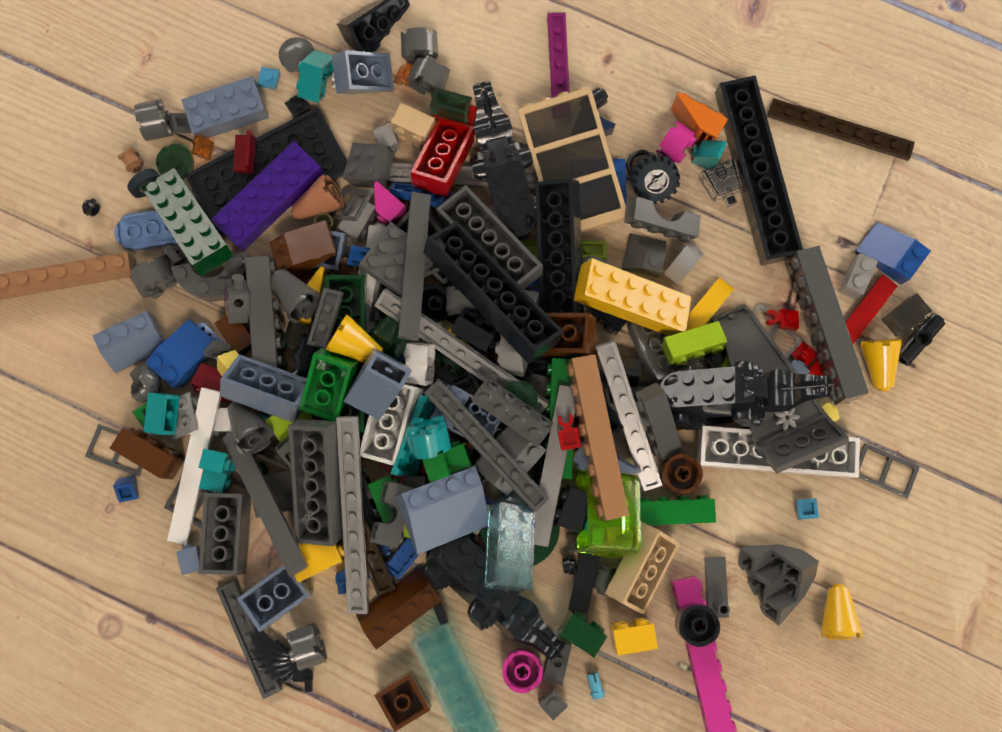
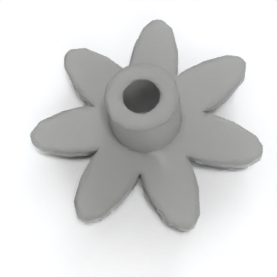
(786, 421)

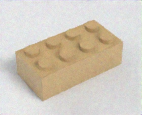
(643, 571)

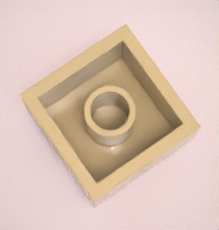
(412, 126)

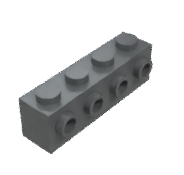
(512, 411)
(658, 421)

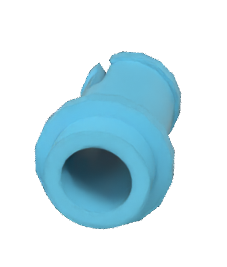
(595, 686)

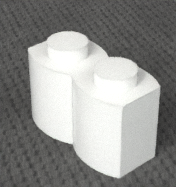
(420, 360)

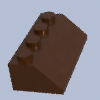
(398, 608)

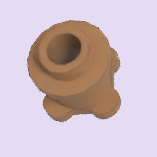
(131, 160)
(348, 269)

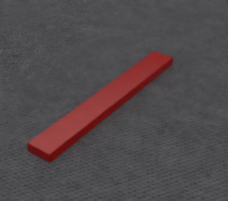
(864, 313)

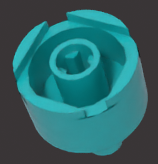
(428, 437)

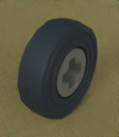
(139, 180)

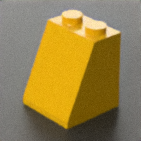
(320, 559)

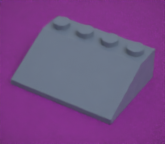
(444, 510)

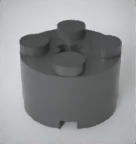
(418, 44)
(427, 75)
(153, 120)
(152, 277)
(457, 302)
(306, 647)

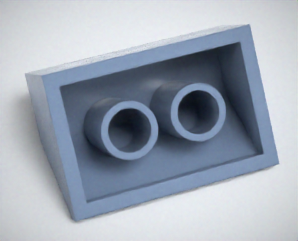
(129, 341)

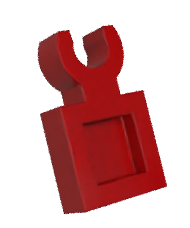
(785, 319)
(569, 436)

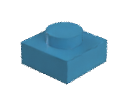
(268, 78)
(806, 509)

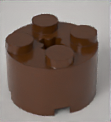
(689, 481)

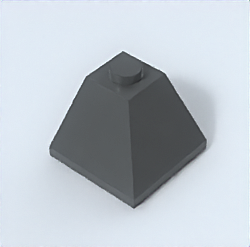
(644, 255)

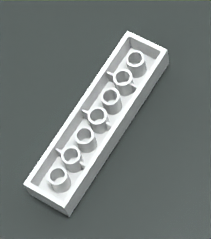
(736, 450)

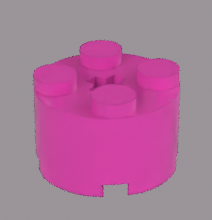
(677, 141)
(529, 679)

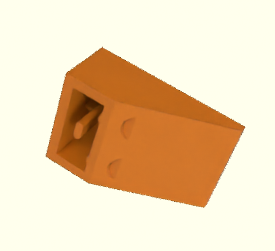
(698, 117)

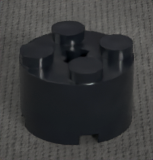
(436, 296)
(697, 636)

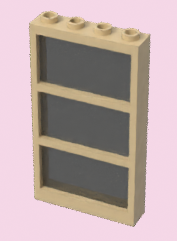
(571, 143)

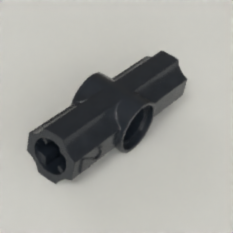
(927, 332)

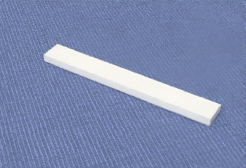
(191, 476)

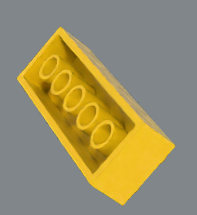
(632, 298)

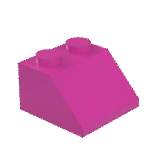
(388, 206)

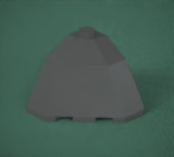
(778, 577)

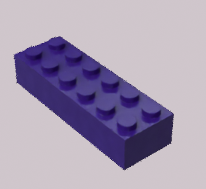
(267, 196)

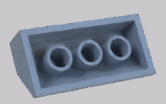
(263, 388)

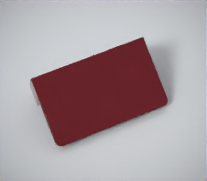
(244, 153)

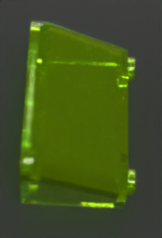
(615, 536)

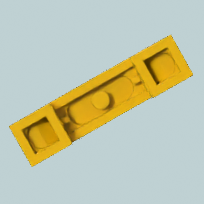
(709, 304)

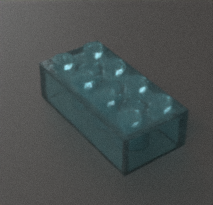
(510, 547)

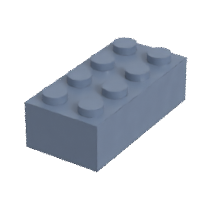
(225, 108)

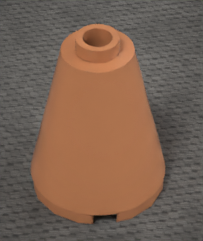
(318, 199)

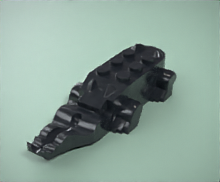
(502, 164)
(738, 392)
(463, 568)

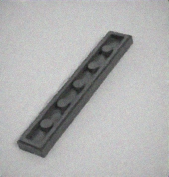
(244, 629)

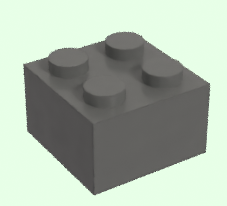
(368, 164)

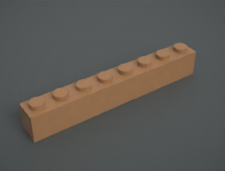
(66, 275)
(597, 438)

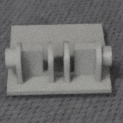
(186, 416)

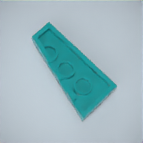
(406, 463)

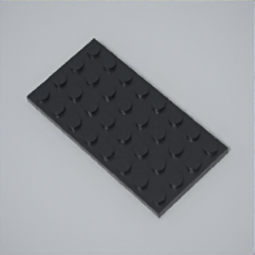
(218, 184)

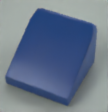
(126, 489)

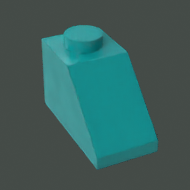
(708, 153)

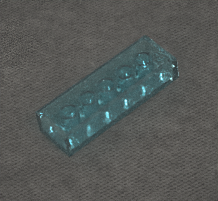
(454, 680)

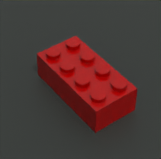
(442, 156)

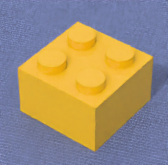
(633, 636)

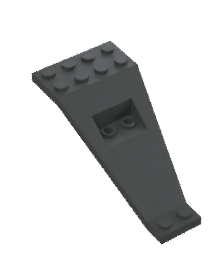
(814, 430)

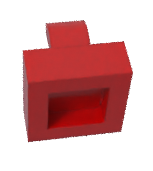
(804, 353)

